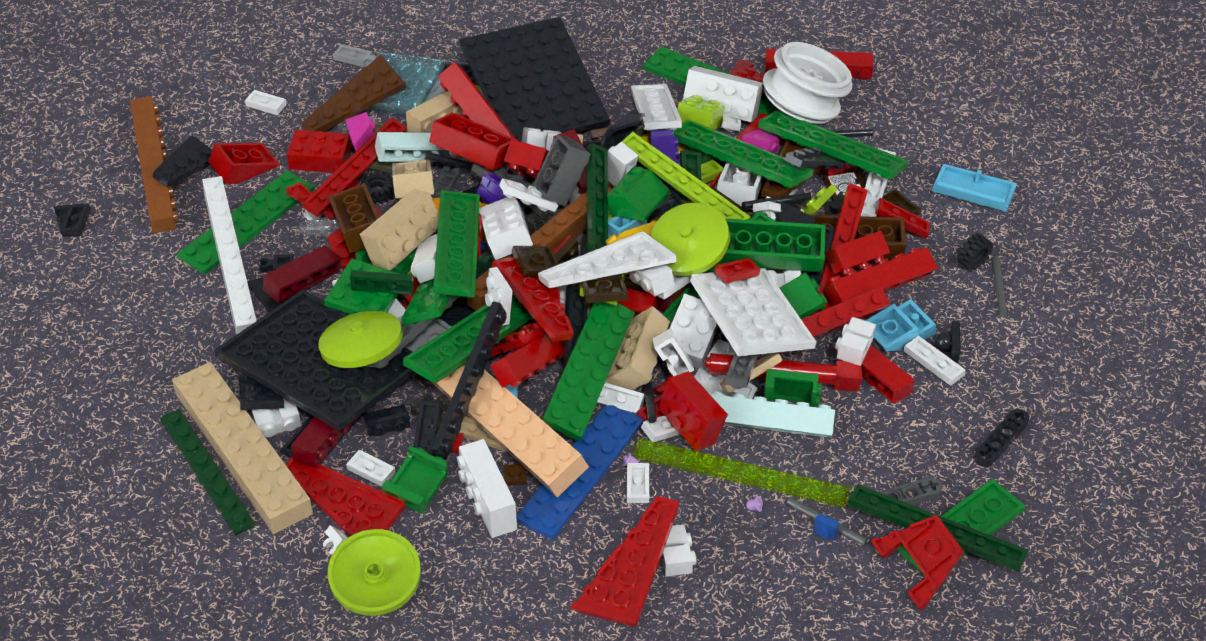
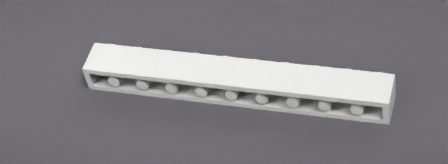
(228, 254)

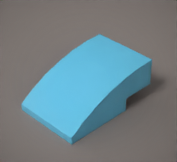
(901, 325)

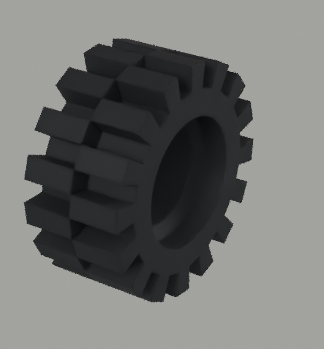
(381, 180)
(975, 251)

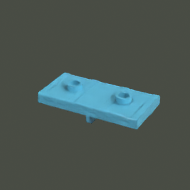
(974, 187)

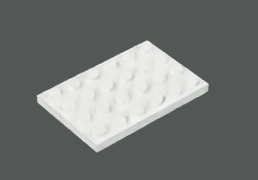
(753, 314)

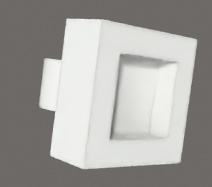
(767, 208)
(335, 537)

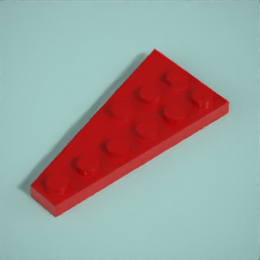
(538, 299)
(346, 500)
(628, 573)

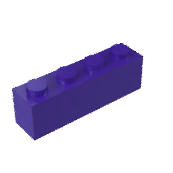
(668, 145)

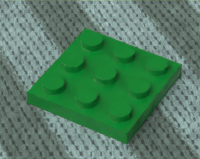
(352, 301)

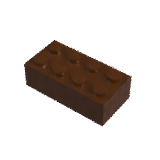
(354, 214)

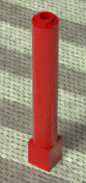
(842, 375)

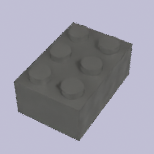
(561, 170)

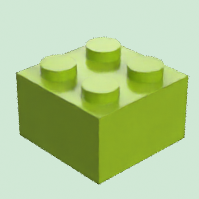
(701, 111)

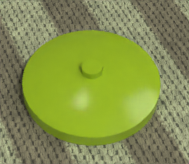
(695, 235)
(360, 339)
(374, 572)

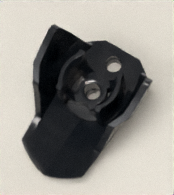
(622, 128)

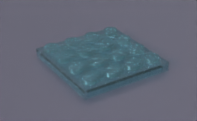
(419, 76)

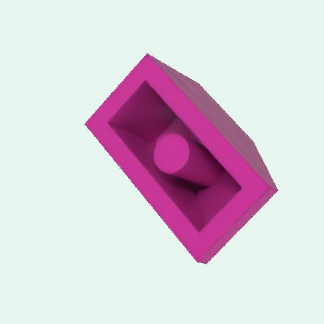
(360, 129)
(763, 140)

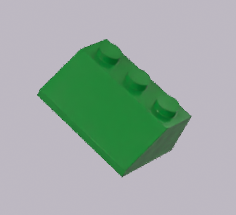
(637, 195)

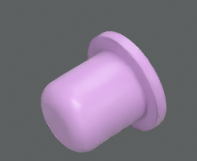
(629, 459)
(755, 504)

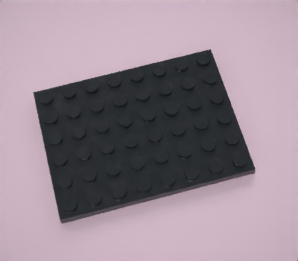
(534, 78)
(286, 358)

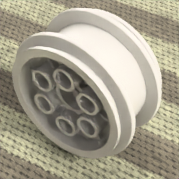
(807, 82)

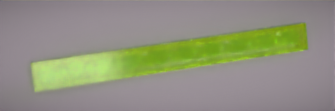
(742, 473)

